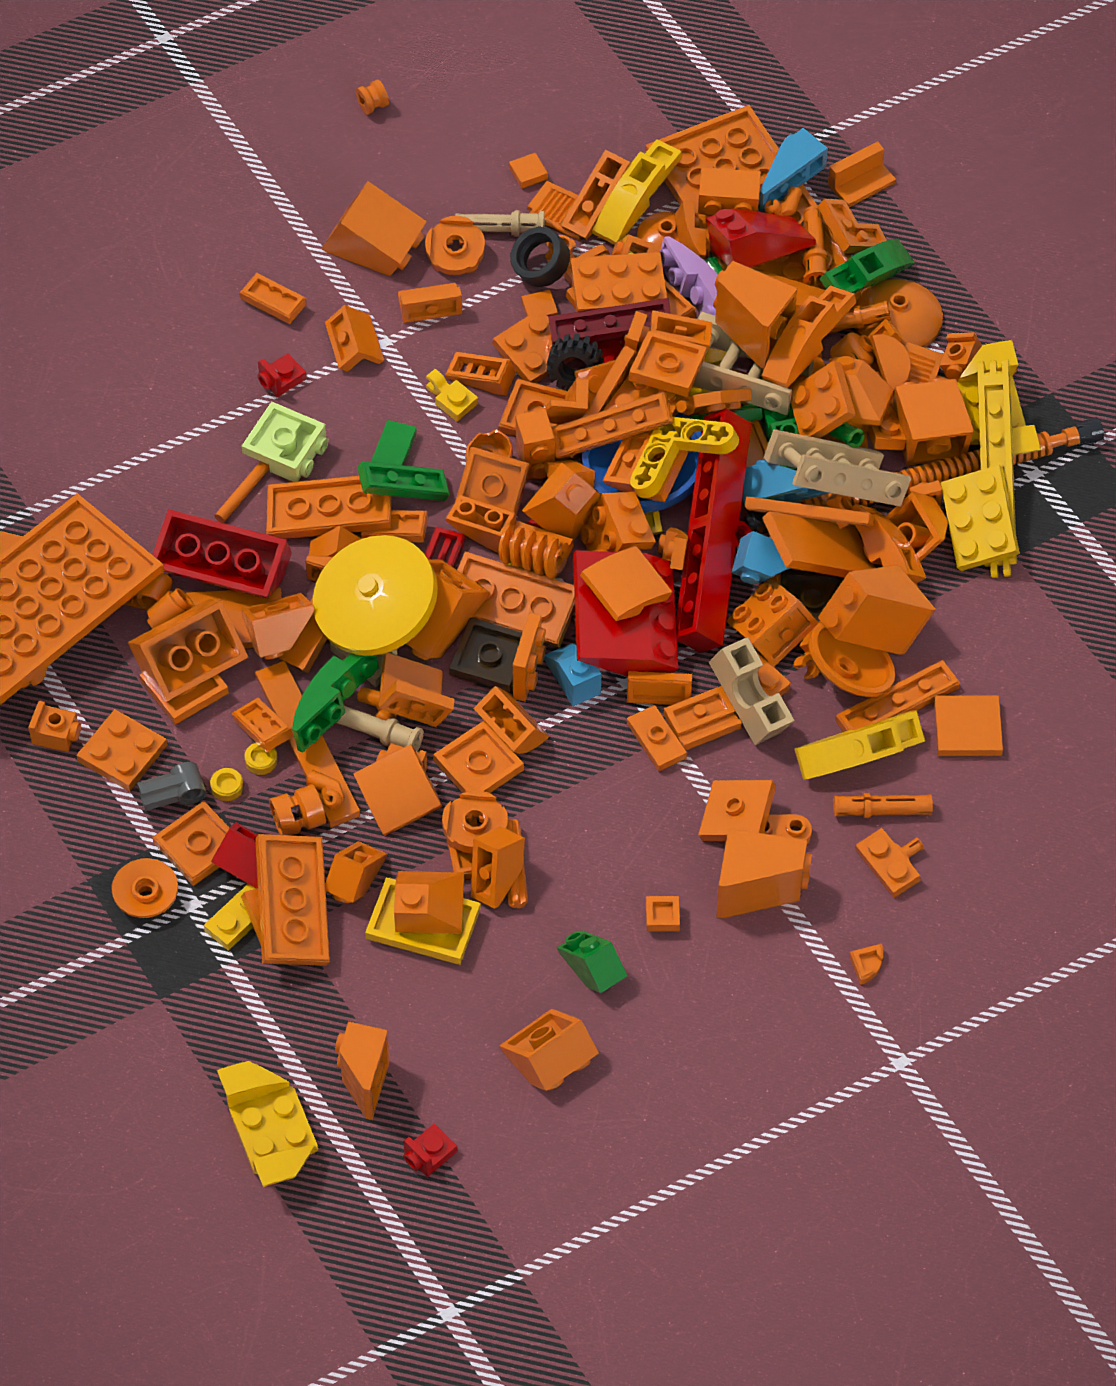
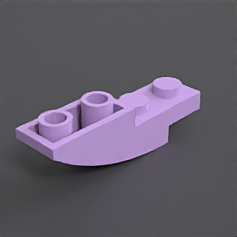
(689, 274)

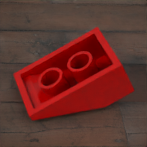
(755, 236)

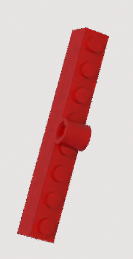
(713, 540)

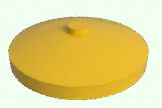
(375, 595)

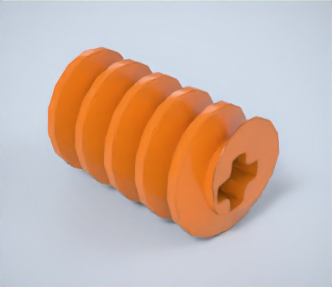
(532, 553)

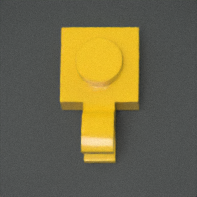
(452, 398)

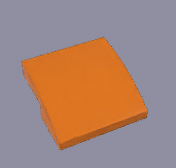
(626, 459)
(626, 583)
(397, 790)

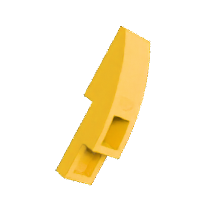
(634, 189)
(859, 745)

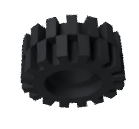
(571, 348)

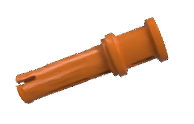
(815, 257)

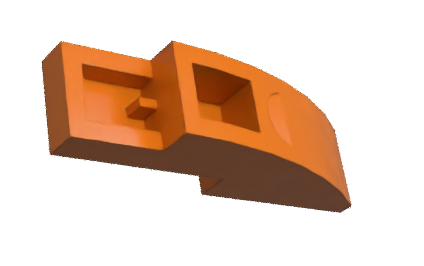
(803, 335)
(486, 523)
(888, 546)

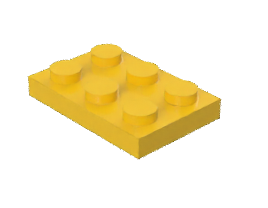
(980, 518)
(436, 945)

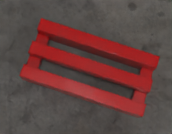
(450, 535)

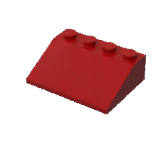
(629, 644)

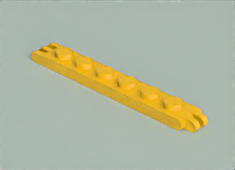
(996, 435)

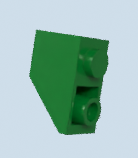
(592, 960)

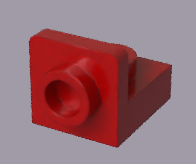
(280, 374)
(429, 1150)

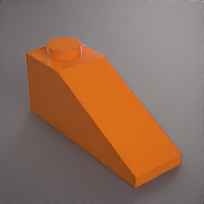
(594, 194)

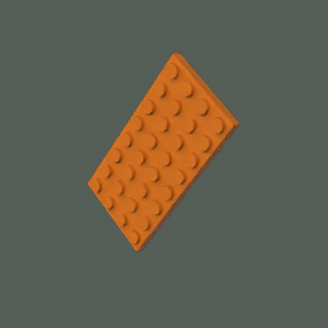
(739, 143)
(62, 586)

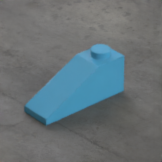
(796, 162)
(774, 483)

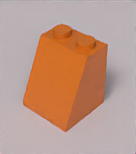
(376, 232)
(753, 309)
(932, 420)
(455, 604)
(877, 610)
(761, 872)

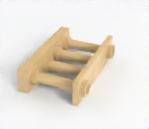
(723, 378)
(836, 468)

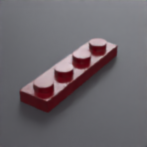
(603, 322)

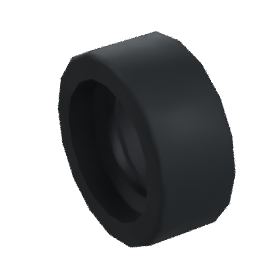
(525, 245)

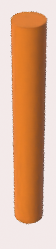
(241, 492)

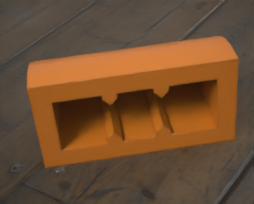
(510, 721)

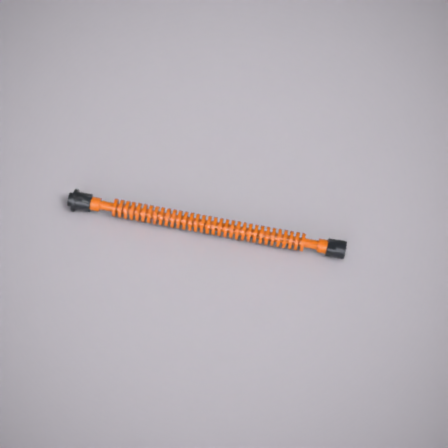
(1082, 433)

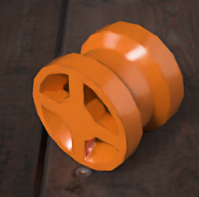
(372, 97)

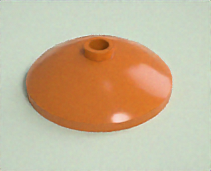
(916, 318)
(851, 666)

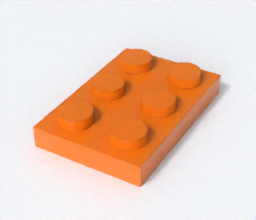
(617, 280)

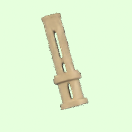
(516, 220)
(387, 731)

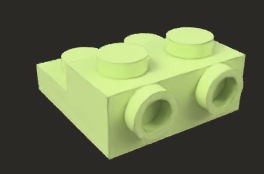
(286, 442)

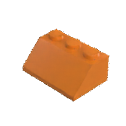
(188, 649)

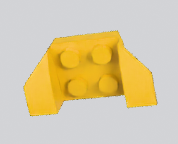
(1023, 437)
(268, 1121)

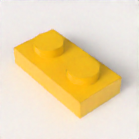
(230, 921)

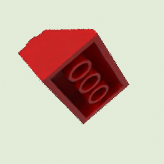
(222, 554)

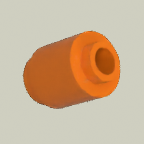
(168, 607)

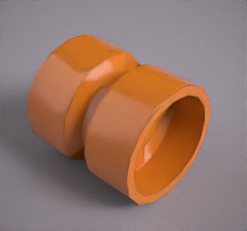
(307, 805)

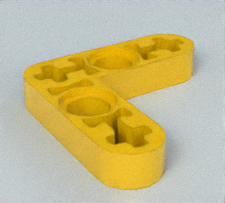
(672, 443)

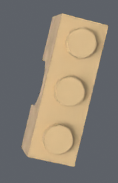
(738, 674)

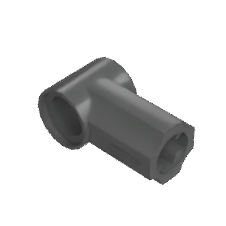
(181, 785)

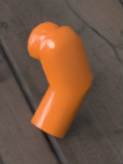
(787, 206)
(371, 697)
(329, 787)

